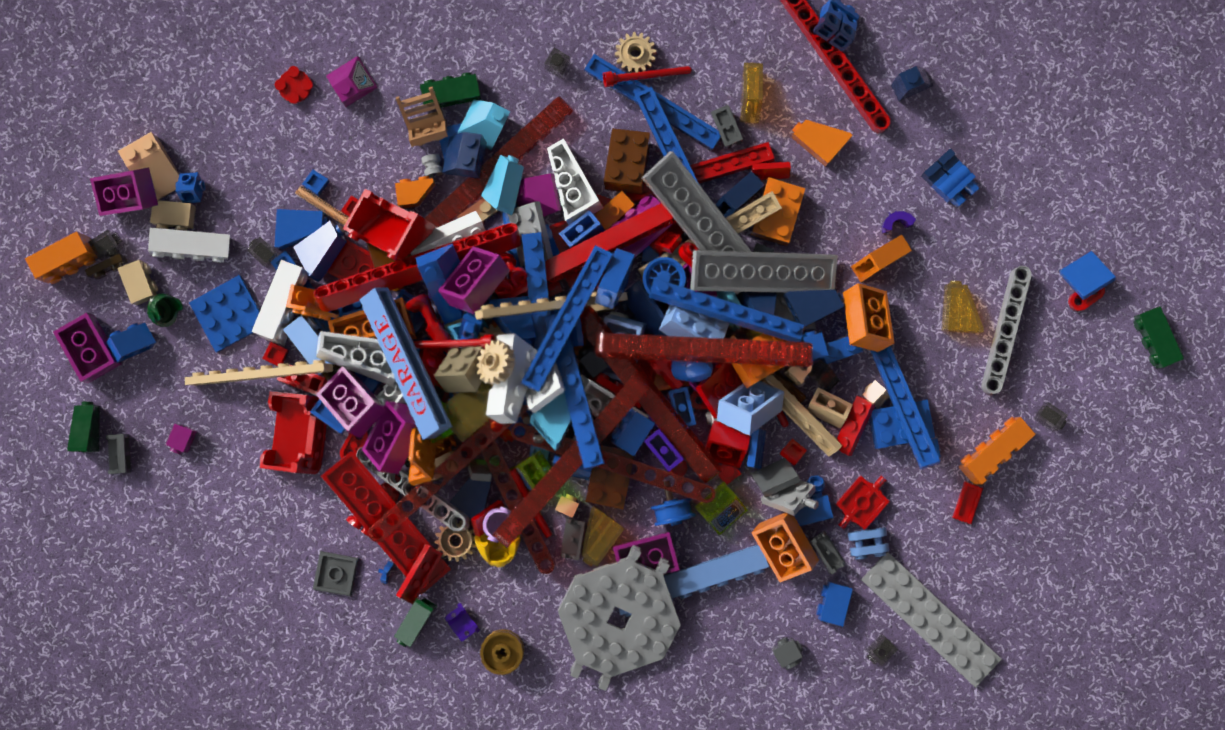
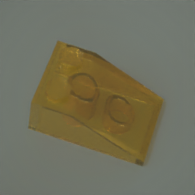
(468, 411)

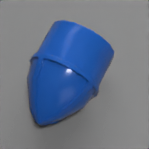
(691, 371)

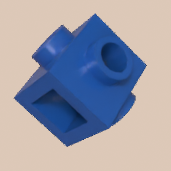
(190, 187)

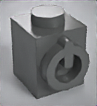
(787, 652)

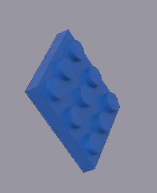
(226, 313)

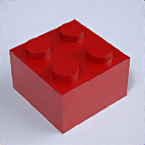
(727, 444)

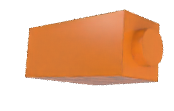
(820, 140)
(881, 258)

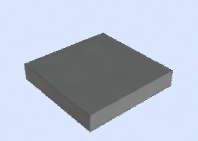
(775, 477)
(335, 573)

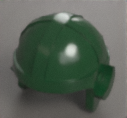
(164, 309)

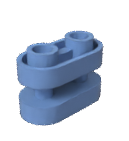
(878, 549)

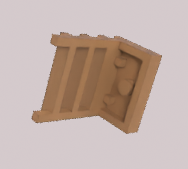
(425, 127)

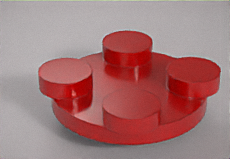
(294, 85)

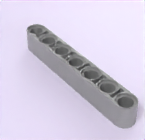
(1012, 323)
(437, 501)

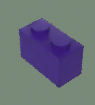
(663, 449)

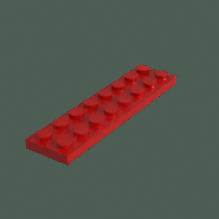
(369, 503)

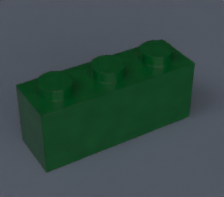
(453, 90)
(1157, 337)

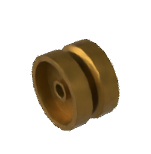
(494, 660)

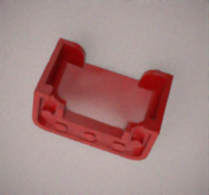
(387, 226)
(297, 435)

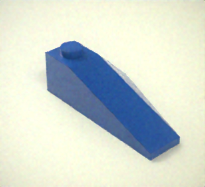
(435, 270)

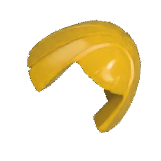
(496, 553)

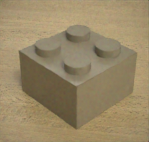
(459, 370)

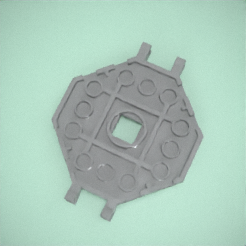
(632, 589)

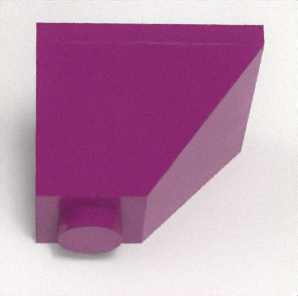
(541, 189)

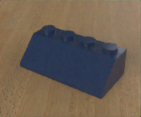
(643, 309)

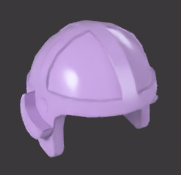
(493, 520)

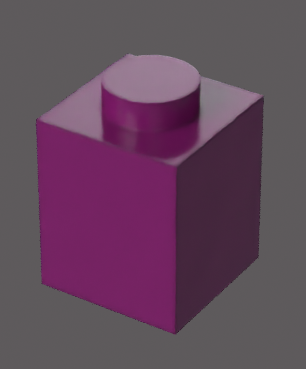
(180, 438)

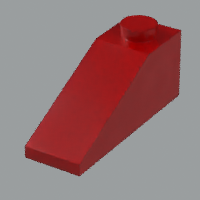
(309, 382)

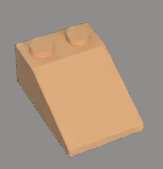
(150, 153)

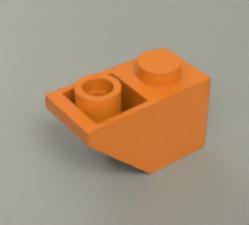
(413, 193)

